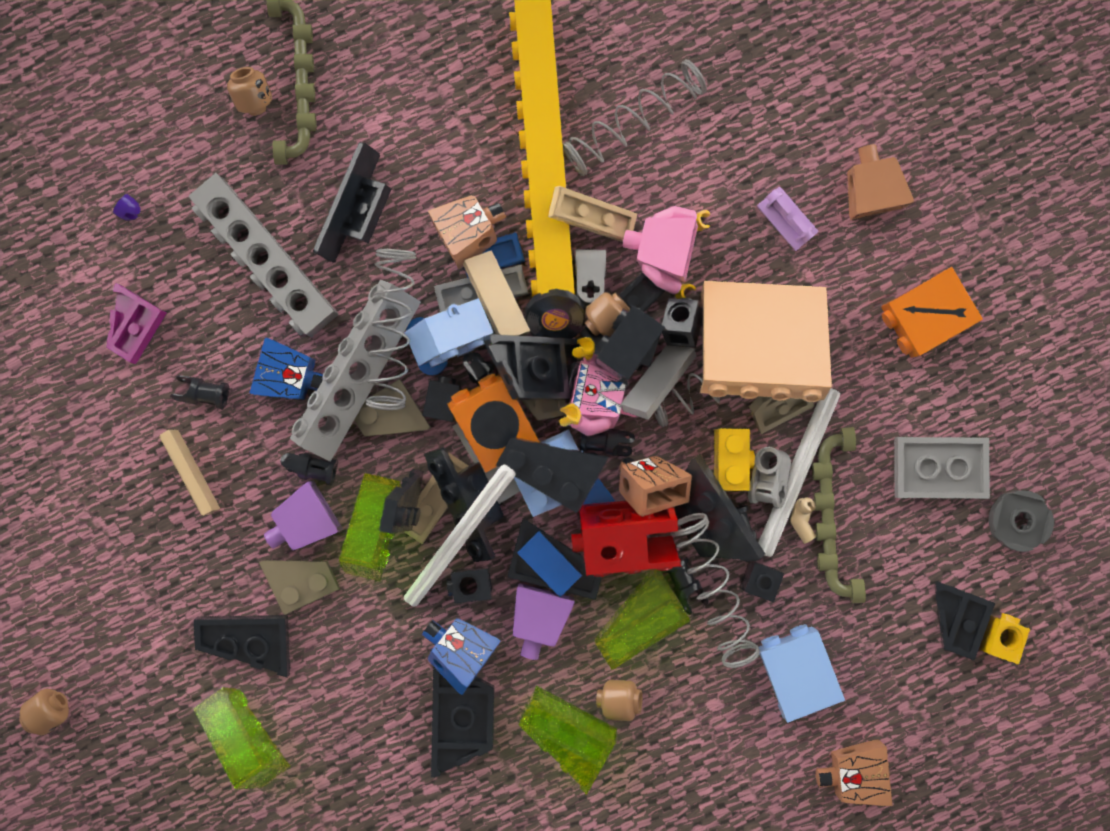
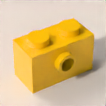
(733, 459)

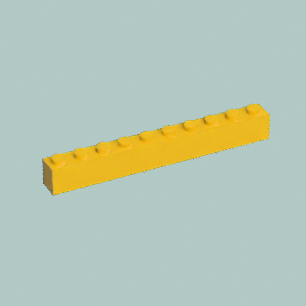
(542, 143)

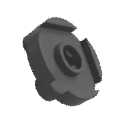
(1034, 509)

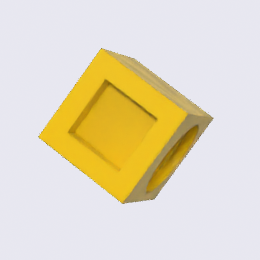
(1013, 647)

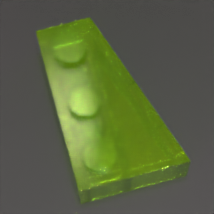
(366, 547)
(641, 620)
(569, 735)
(240, 739)

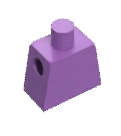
(302, 519)
(539, 618)

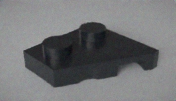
(961, 619)

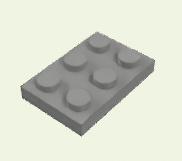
(941, 467)

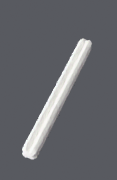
(799, 470)
(459, 535)

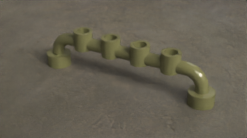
(304, 91)
(826, 530)

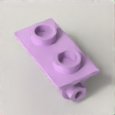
(787, 218)

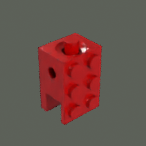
(617, 540)

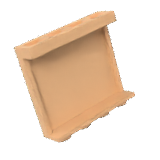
(765, 341)

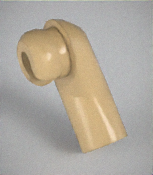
(800, 517)

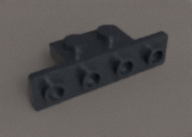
(355, 206)
(459, 493)

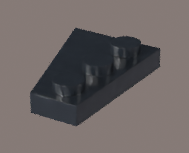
(553, 470)
(400, 506)
(585, 586)
(249, 639)

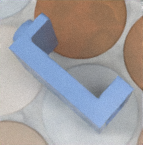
(800, 672)

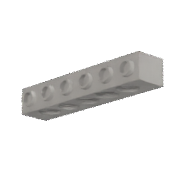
(208, 201)
(354, 387)

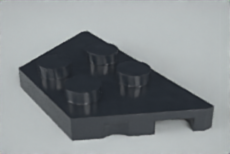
(534, 365)
(725, 523)
(460, 723)

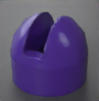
(127, 208)

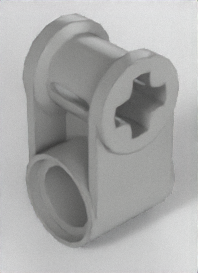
(590, 273)
(770, 479)

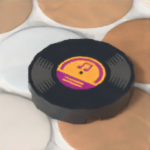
(555, 314)

